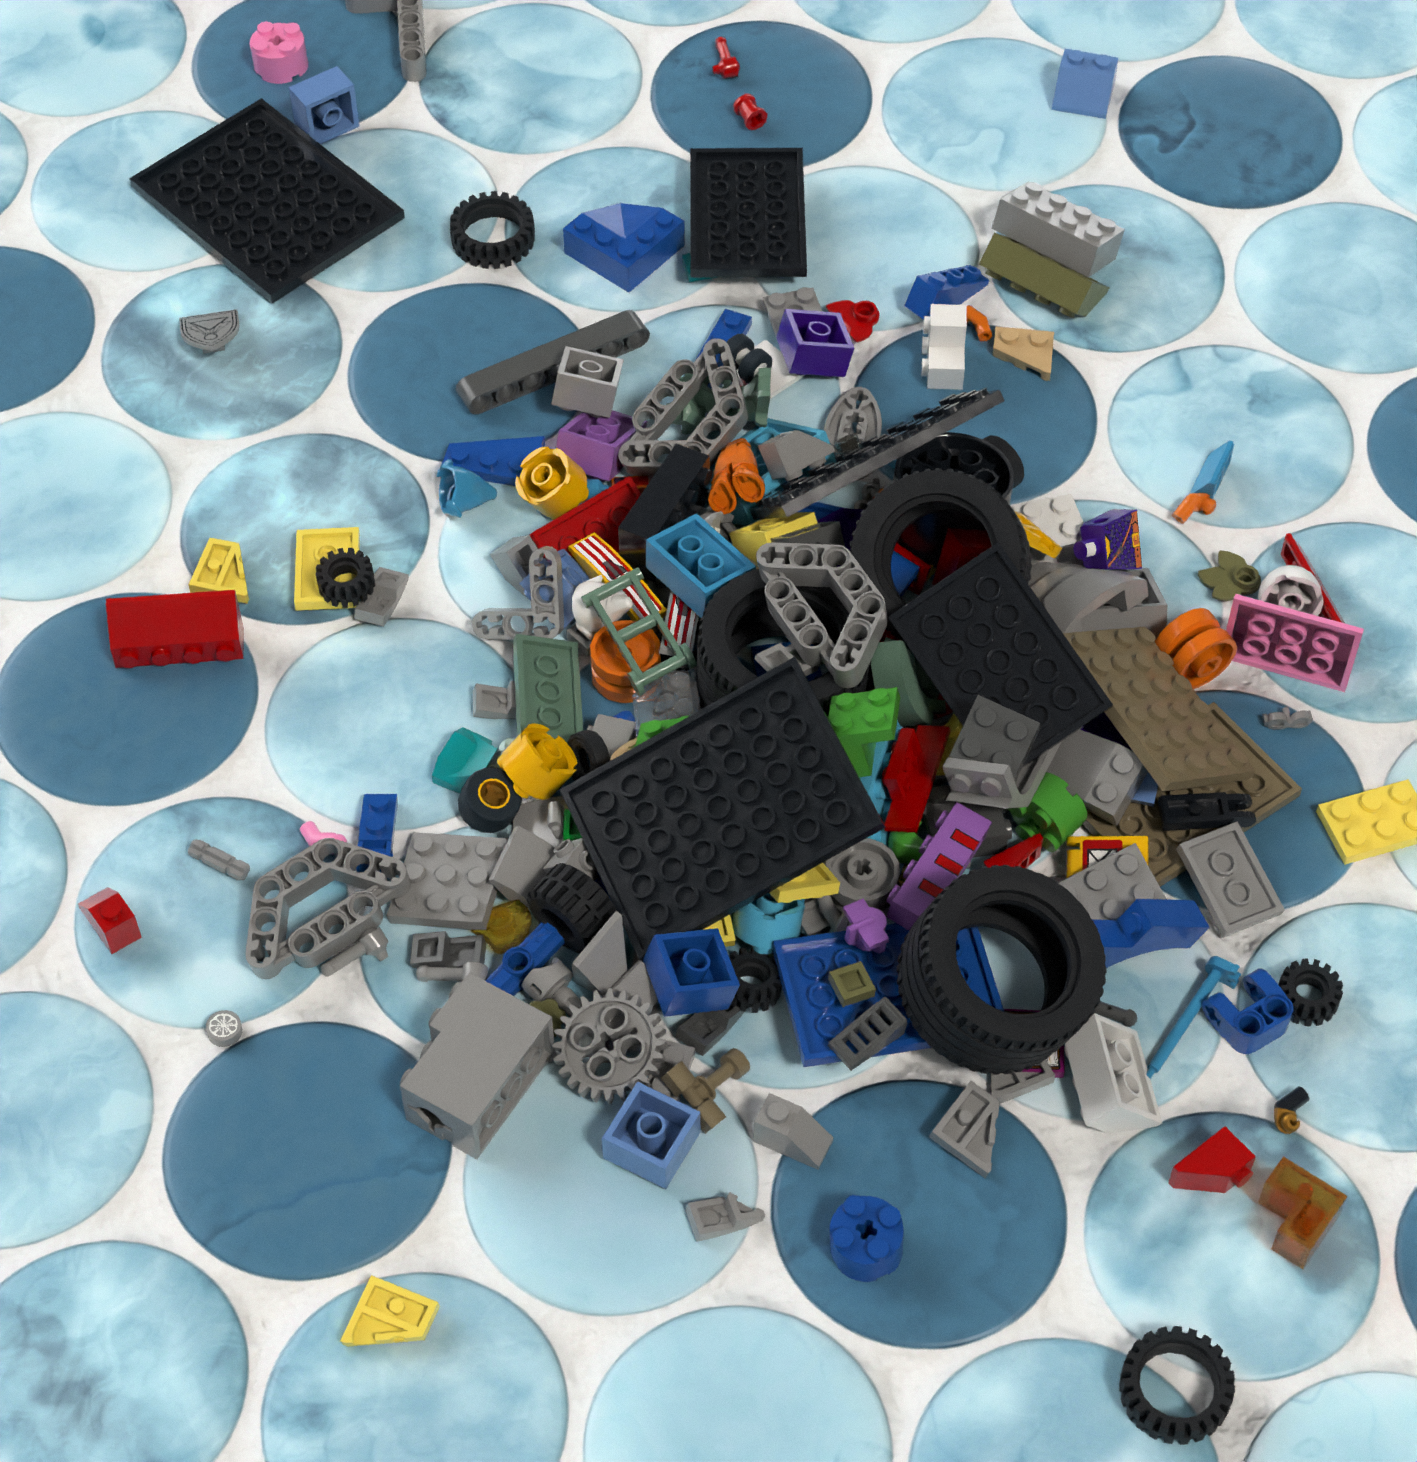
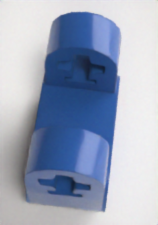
(1256, 1018)

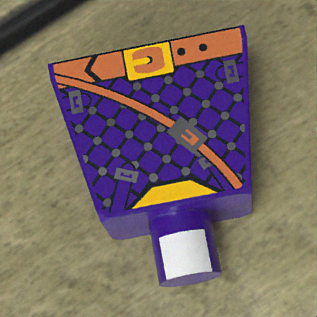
(1110, 541)

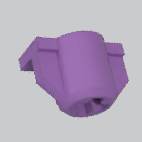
(866, 927)

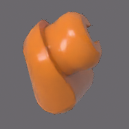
(980, 323)
(1194, 503)

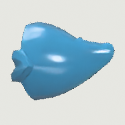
(462, 489)

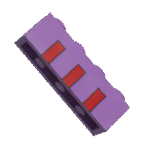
(941, 862)

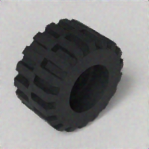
(571, 905)

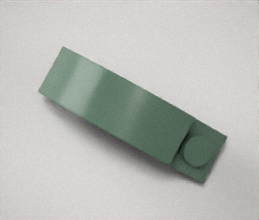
(895, 667)

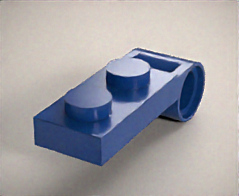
(377, 825)

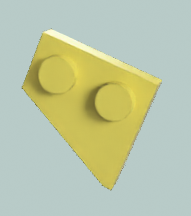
(220, 569)
(389, 1315)

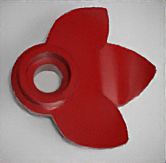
(857, 317)

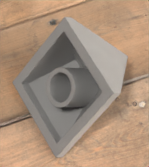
(603, 959)

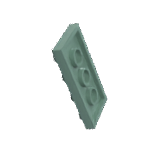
(547, 685)

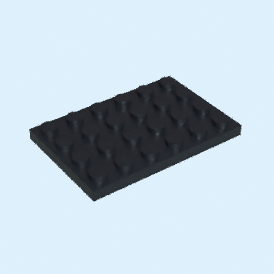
(747, 212)
(996, 640)

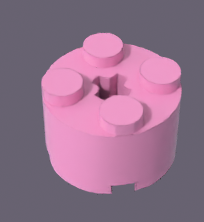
(278, 52)

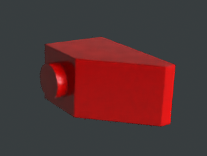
(111, 919)
(1214, 1165)

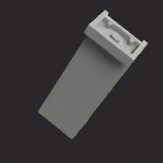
(993, 783)

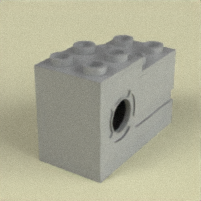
(477, 1065)

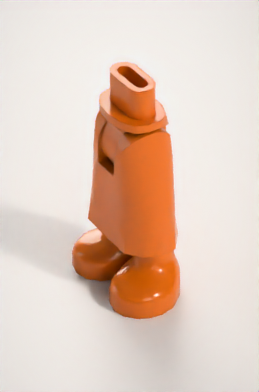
(735, 472)

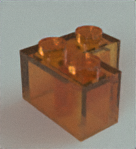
(1307, 1207)

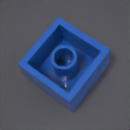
(691, 972)

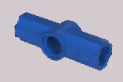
(531, 954)

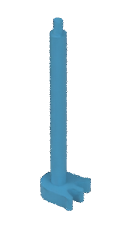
(1219, 971)

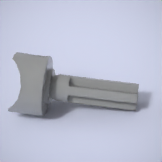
(553, 984)

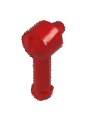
(728, 66)

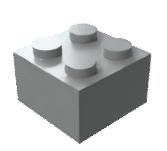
(587, 382)

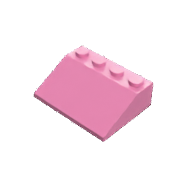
(1293, 642)

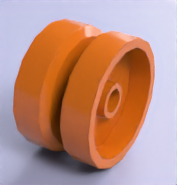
(1197, 646)
(610, 667)

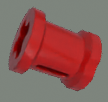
(747, 108)

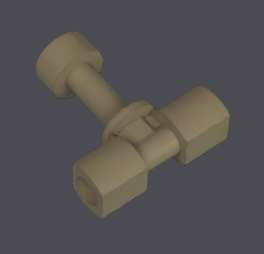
(701, 1090)

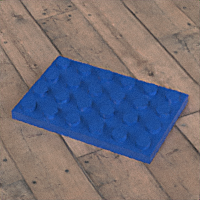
(816, 1010)

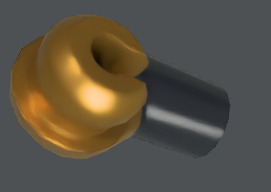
(1285, 1110)

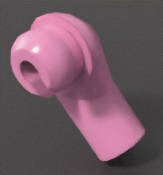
(312, 834)

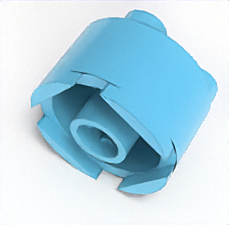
(768, 921)

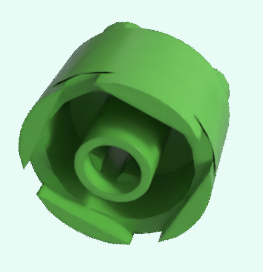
(1050, 813)

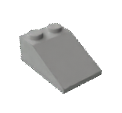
(1099, 772)

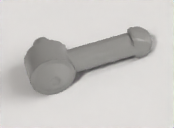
(371, 942)
(427, 973)

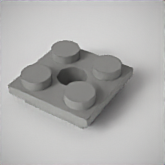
(801, 300)

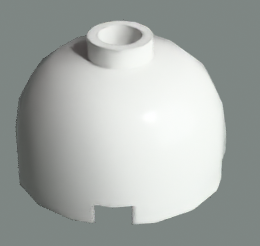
(1293, 589)

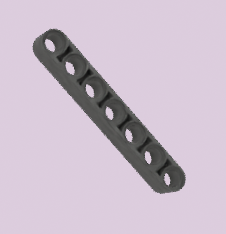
(540, 365)

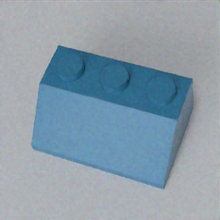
(694, 561)

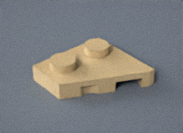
(1025, 348)

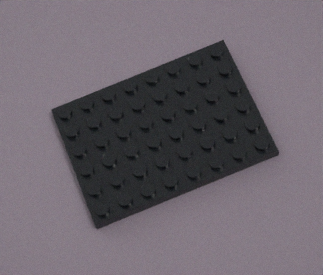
(267, 199)
(721, 807)

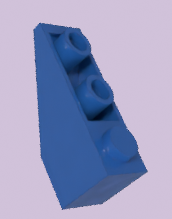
(944, 287)

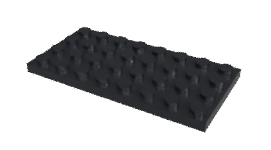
(875, 453)

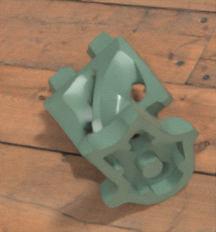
(755, 394)

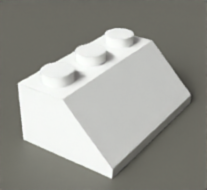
(1111, 1077)

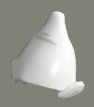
(587, 618)

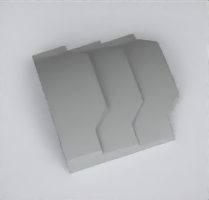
(1075, 591)

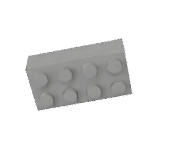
(1058, 228)

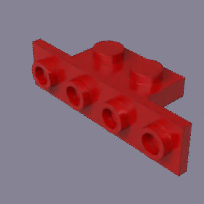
(912, 774)

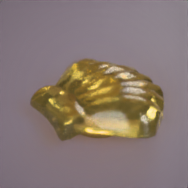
(506, 926)

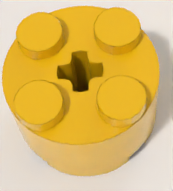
(552, 482)
(537, 762)

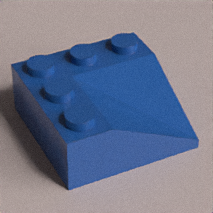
(624, 241)

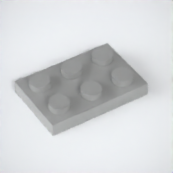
(1230, 879)
(1114, 884)

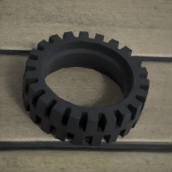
(488, 207)
(1196, 1348)

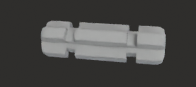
(218, 859)

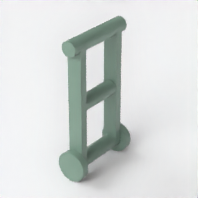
(638, 679)

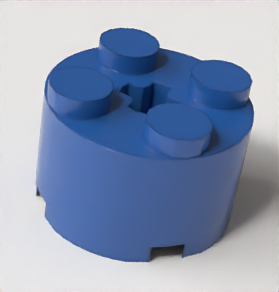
(870, 1219)

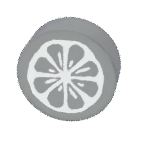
(224, 1028)

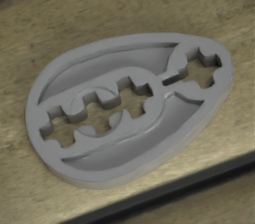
(845, 413)

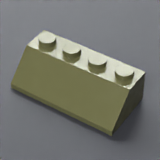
(1042, 276)

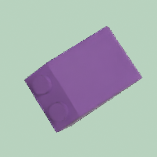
(596, 442)

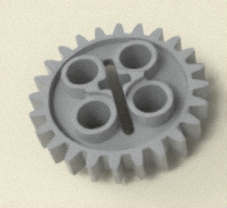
(624, 1071)

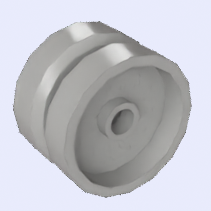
(865, 872)

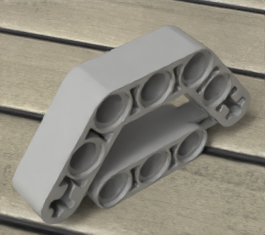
(645, 440)
(782, 571)
(376, 893)

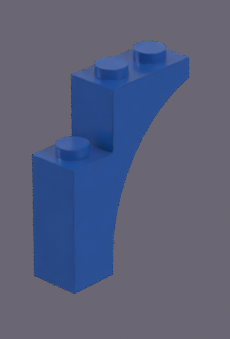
(1151, 927)

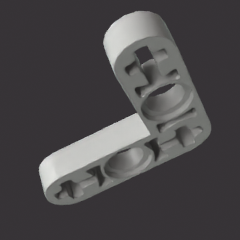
(539, 608)

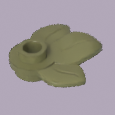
(1230, 577)

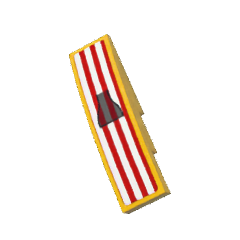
(600, 558)

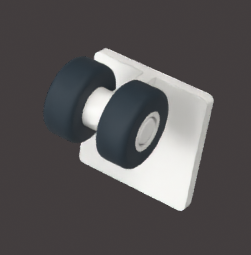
(764, 355)

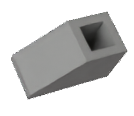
(791, 452)

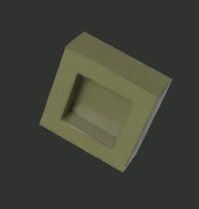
(851, 984)

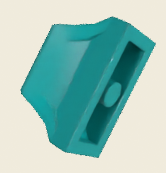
(461, 758)

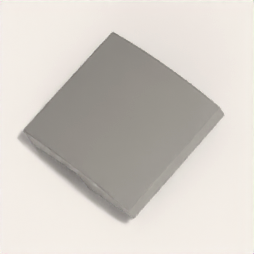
(521, 864)

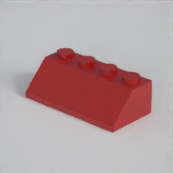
(175, 628)

